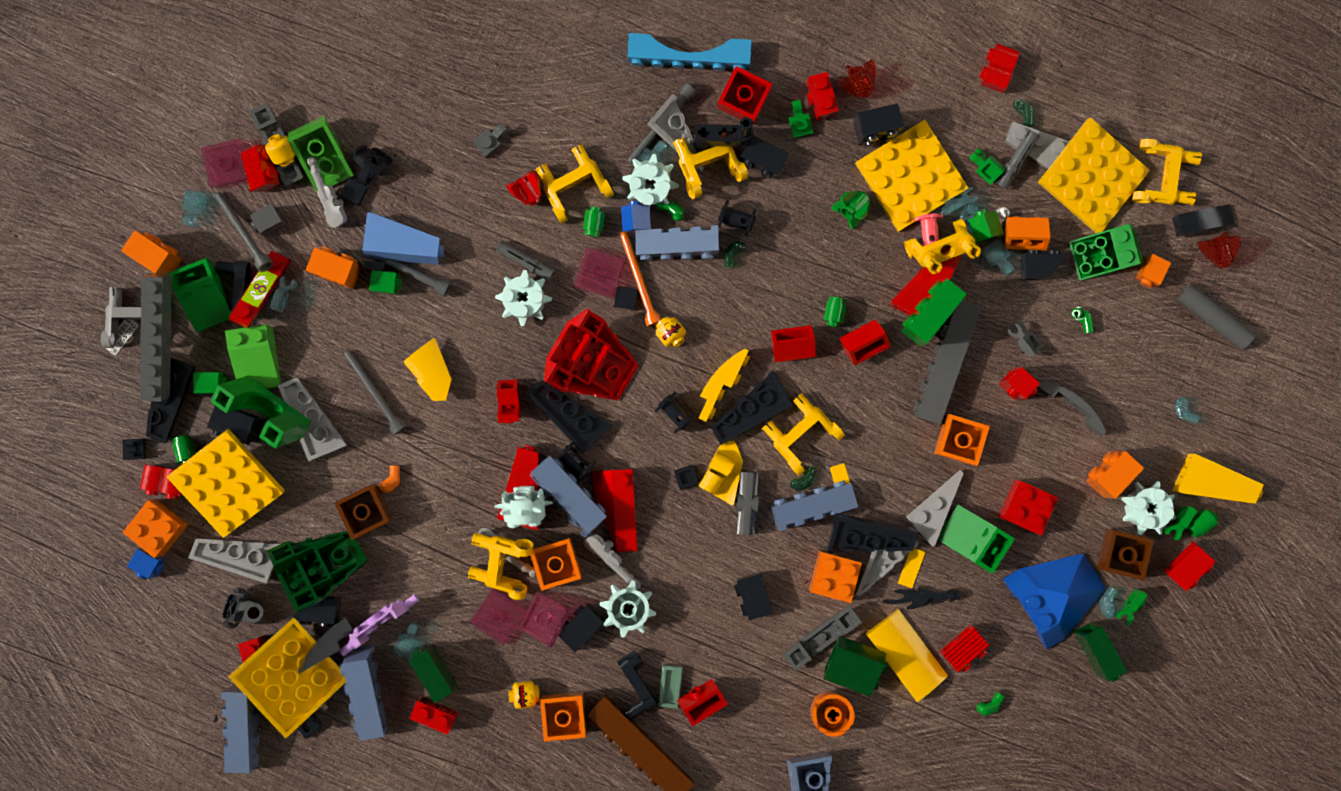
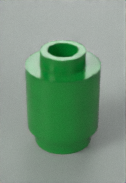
(594, 222)
(835, 311)
(183, 448)
(1202, 523)

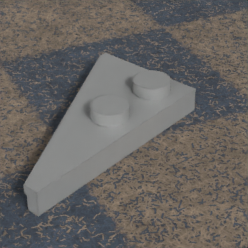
(671, 125)
(931, 513)
(878, 565)

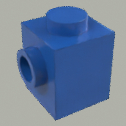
(635, 216)
(145, 564)

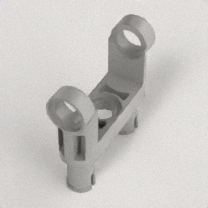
(114, 313)

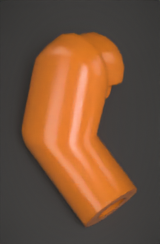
(392, 481)

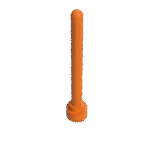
(652, 316)

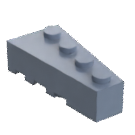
(677, 243)
(568, 495)
(813, 506)
(364, 693)
(240, 732)
(810, 772)

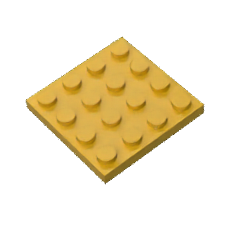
(911, 175)
(1093, 176)
(225, 483)
(276, 687)

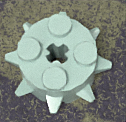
(650, 170)
(511, 296)
(1138, 503)
(523, 506)
(616, 604)

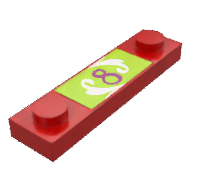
(259, 291)

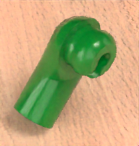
(674, 208)
(1085, 318)
(992, 707)

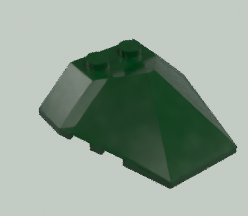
(315, 567)

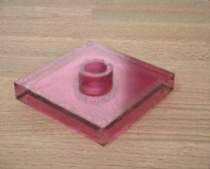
(224, 163)
(599, 273)
(498, 616)
(544, 619)

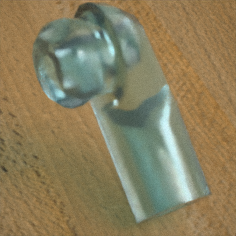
(967, 213)
(1182, 411)
(1106, 604)

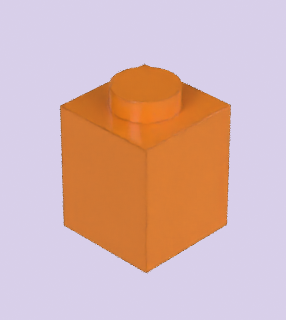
(1153, 271)

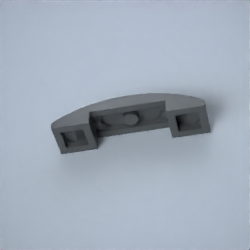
(268, 126)
(1091, 421)
(821, 637)

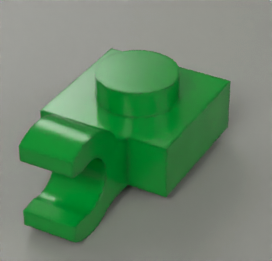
(800, 123)
(988, 168)
(1183, 518)
(1132, 604)

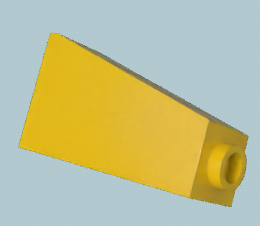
(1213, 480)

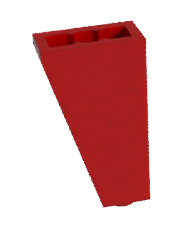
(920, 284)
(524, 463)

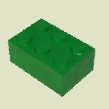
(932, 311)

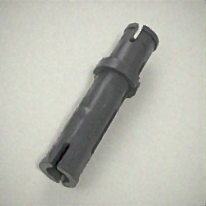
(1017, 159)
(504, 249)

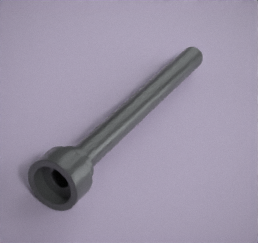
(687, 92)
(261, 260)
(441, 286)
(396, 424)

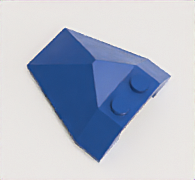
(1056, 594)

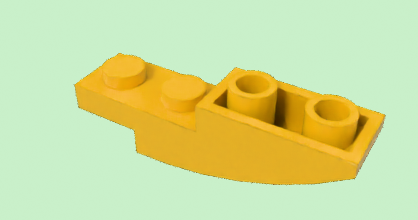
(725, 375)

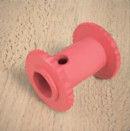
(929, 227)

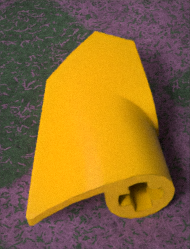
(430, 370)
(724, 473)

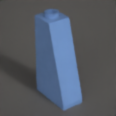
(398, 242)

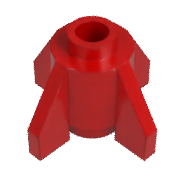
(526, 188)

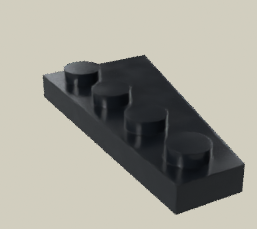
(755, 408)
(164, 414)
(570, 417)
(857, 533)

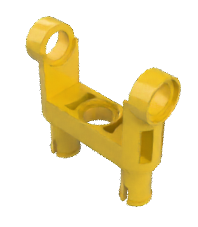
(689, 162)
(587, 168)
(1169, 191)
(931, 256)
(811, 416)
(498, 547)

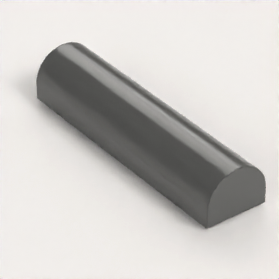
(1215, 317)

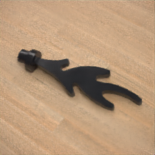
(920, 599)

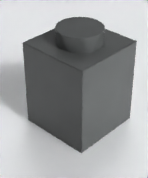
(267, 220)

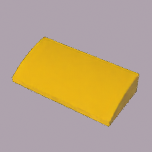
(907, 655)

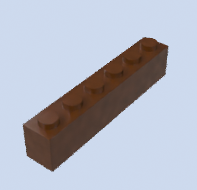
(639, 746)

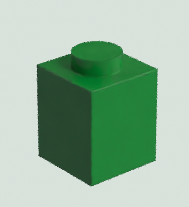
(985, 225)
(385, 282)
(207, 382)

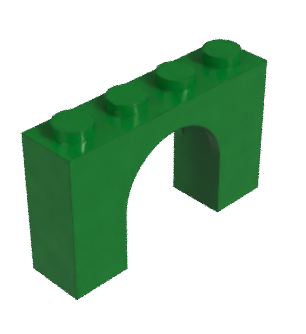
(284, 421)

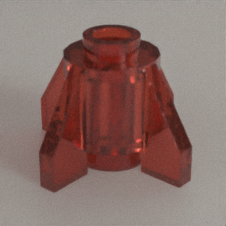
(860, 80)
(1221, 250)

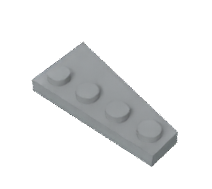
(1045, 148)
(321, 435)
(236, 557)

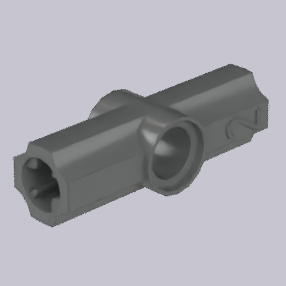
(747, 503)

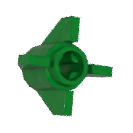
(853, 206)

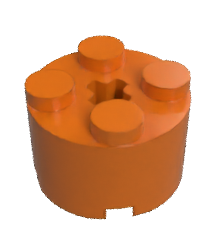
(840, 721)

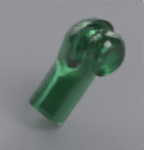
(1025, 110)
(731, 251)
(805, 481)

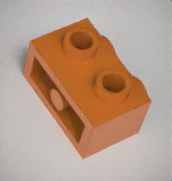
(1026, 233)

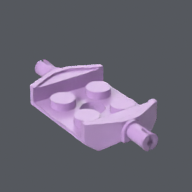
(391, 610)

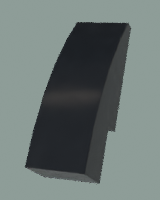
(1203, 220)
(325, 645)

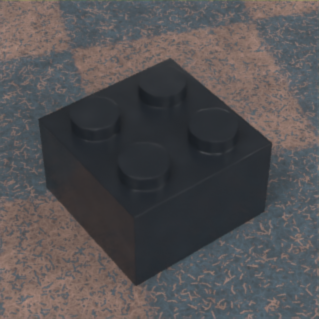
(878, 124)
(241, 424)

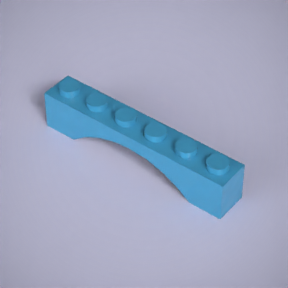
(646, 50)

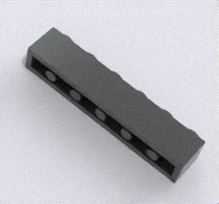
(155, 337)
(946, 364)

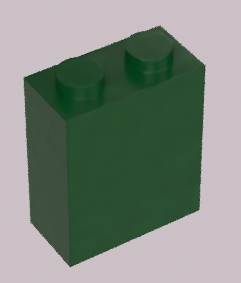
(1100, 652)
(855, 666)
(433, 672)

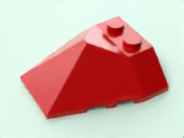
(589, 359)

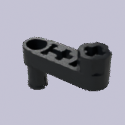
(713, 134)
(241, 271)
(629, 665)

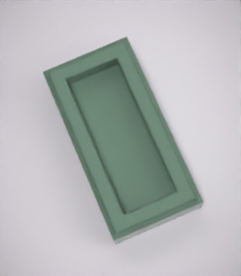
(670, 686)

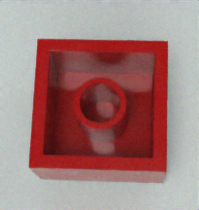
(744, 94)
(1028, 507)

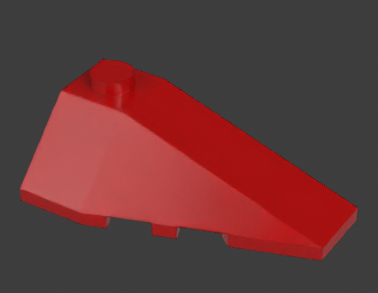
(616, 495)

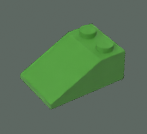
(321, 143)
(254, 354)

